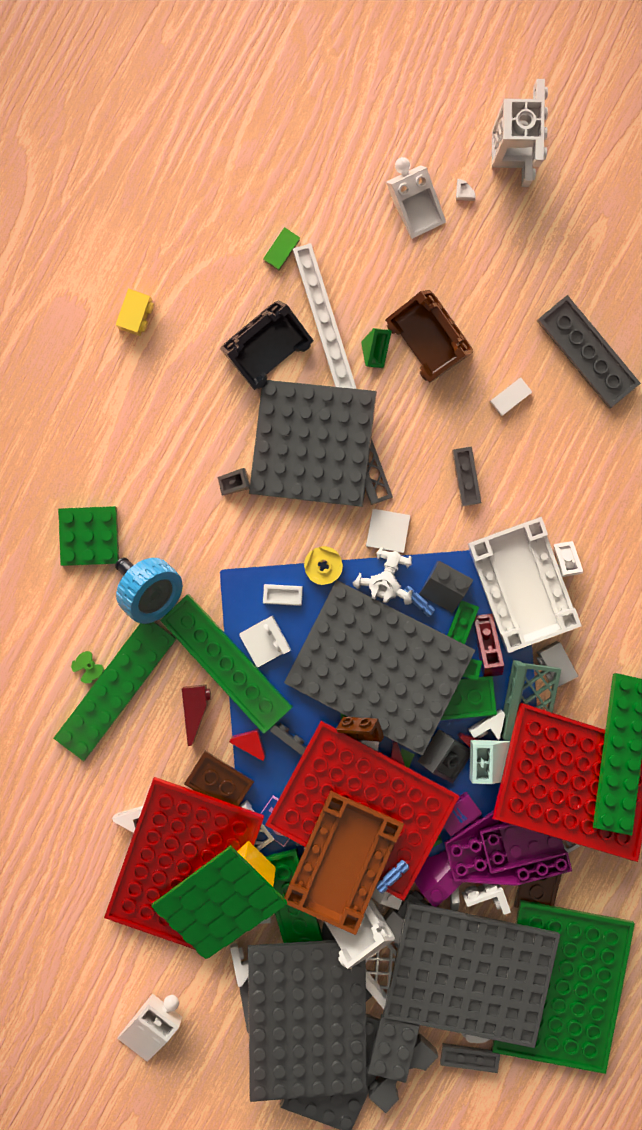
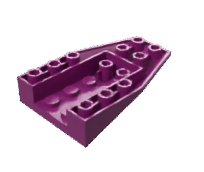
(504, 854)

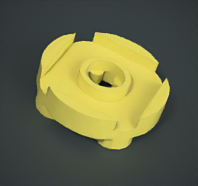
(313, 570)

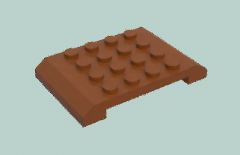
(342, 862)

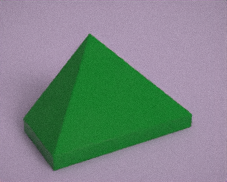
(375, 347)

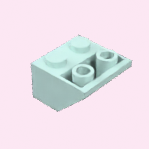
(487, 760)

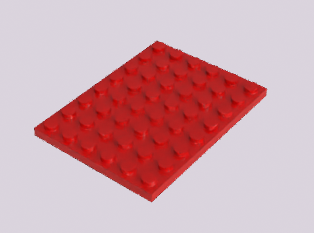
(374, 780)
(554, 783)
(171, 841)

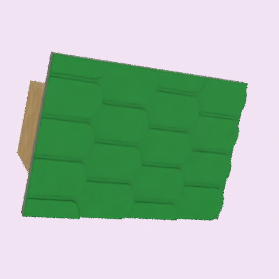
(222, 899)

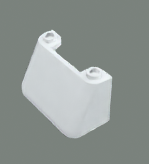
(370, 938)

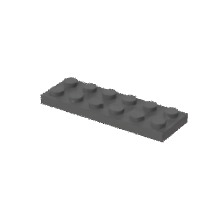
(588, 351)

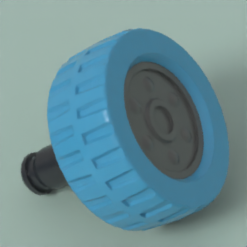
(147, 589)

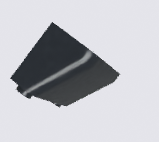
(266, 343)

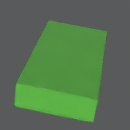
(281, 248)

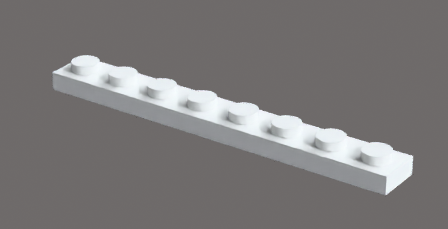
(323, 316)

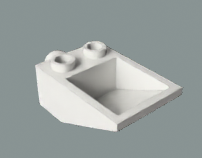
(419, 202)
(152, 1026)

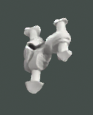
(385, 584)

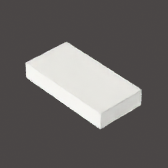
(511, 396)
(282, 595)

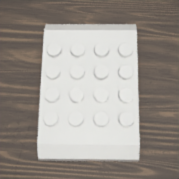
(523, 585)

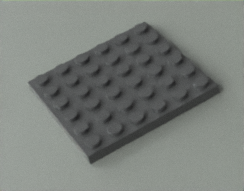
(313, 442)

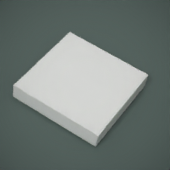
(388, 530)

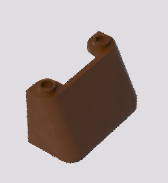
(430, 334)

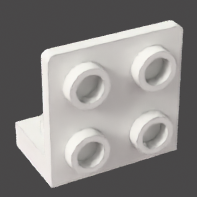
(264, 641)
(475, 895)

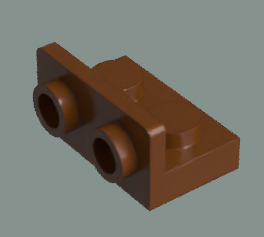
(361, 728)

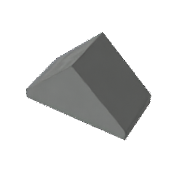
(234, 482)

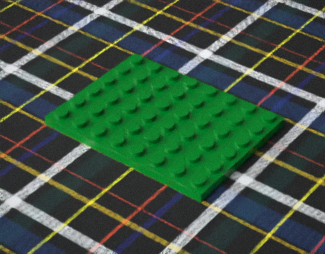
(582, 988)

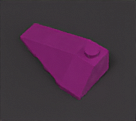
(436, 879)

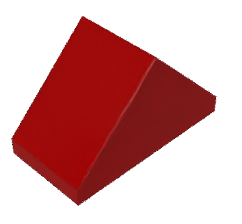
(250, 742)

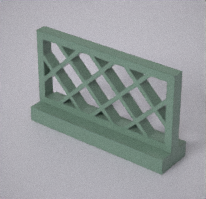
(516, 687)

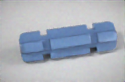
(418, 601)
(392, 876)

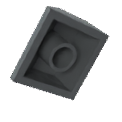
(445, 586)
(445, 756)

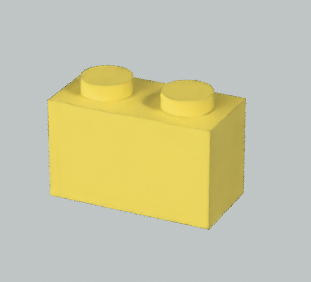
(135, 312)

